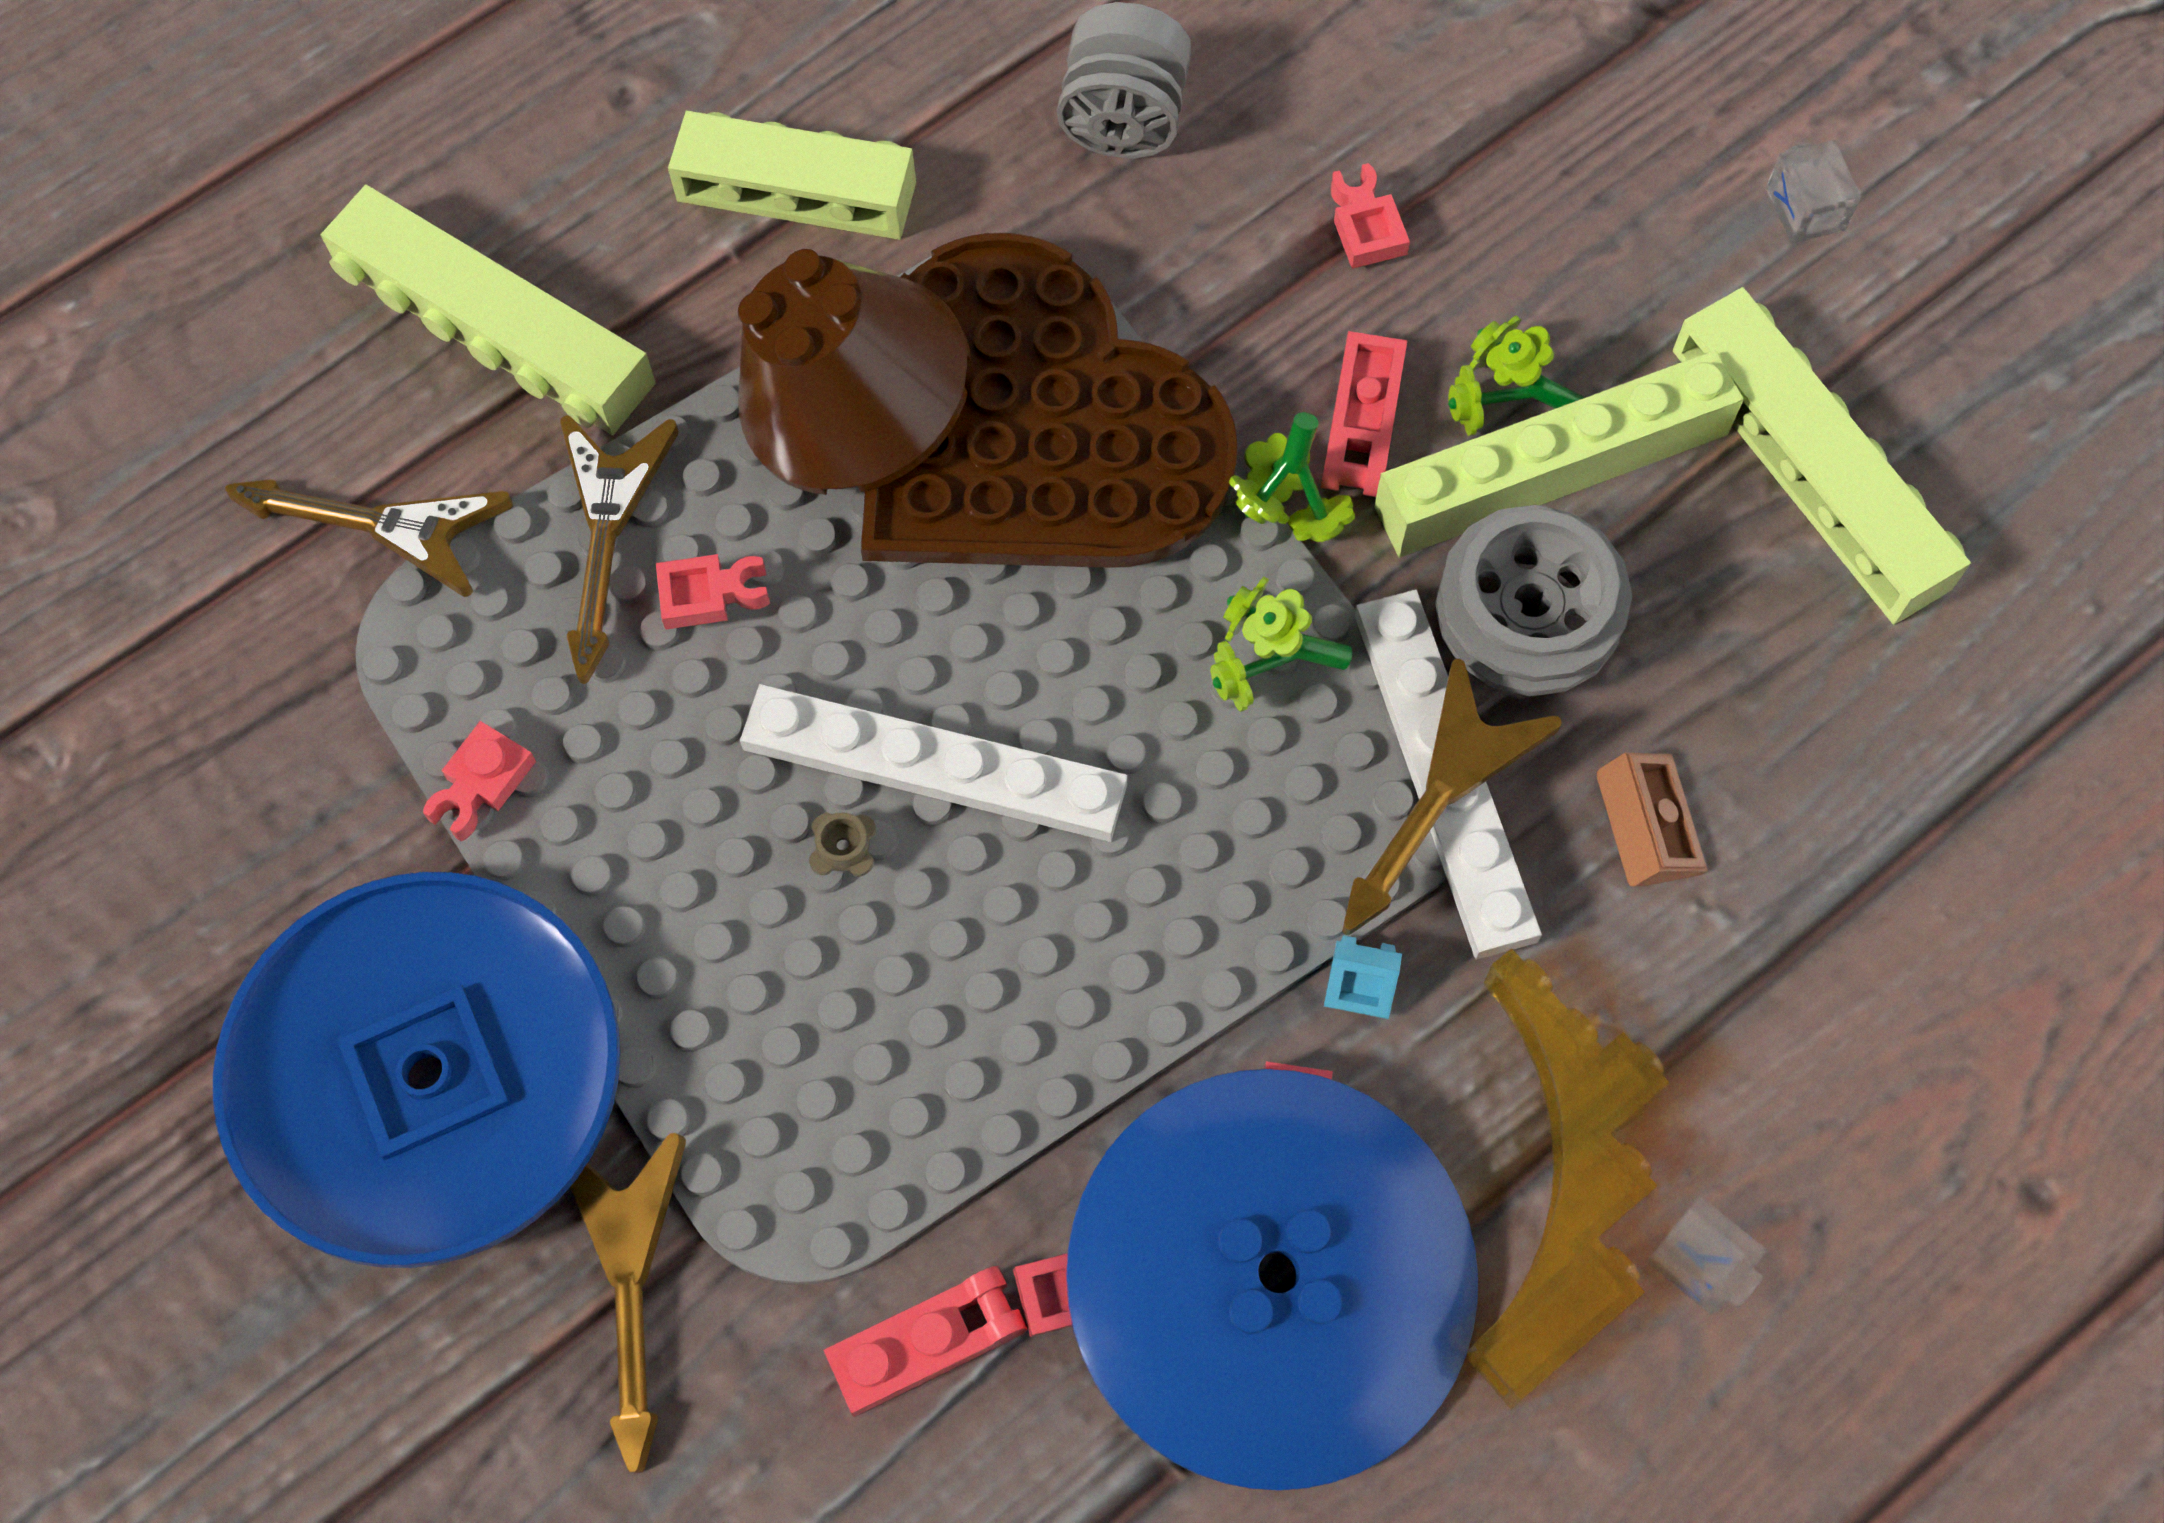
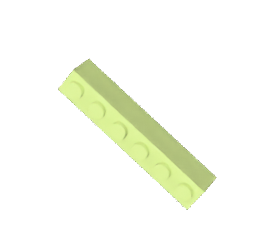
(488, 310)
(1557, 452)
(1827, 460)

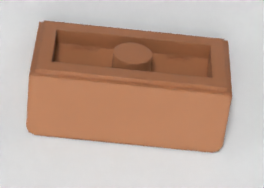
(1650, 819)

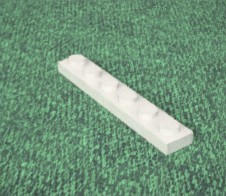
(934, 762)
(1468, 831)

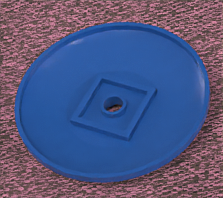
(323, 1052)
(1207, 1356)

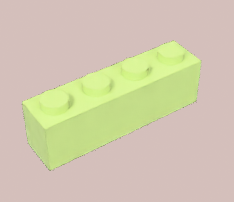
(793, 174)

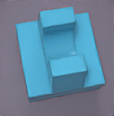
(1363, 978)

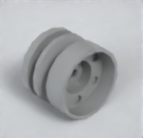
(1124, 80)

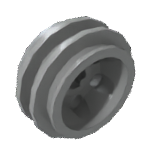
(1540, 651)

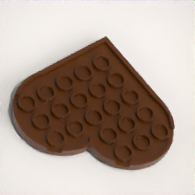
(1066, 433)

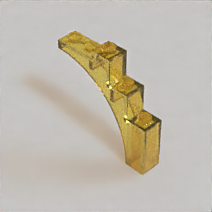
(1596, 1182)

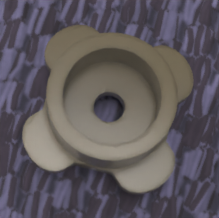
(842, 826)

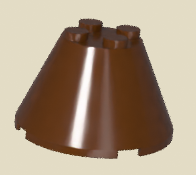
(846, 373)

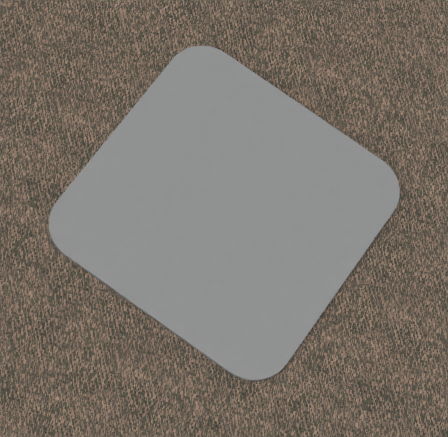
(993, 980)

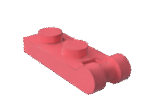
(1364, 411)
(923, 1342)

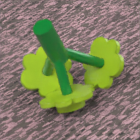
(1513, 358)
(1277, 471)
(1272, 628)

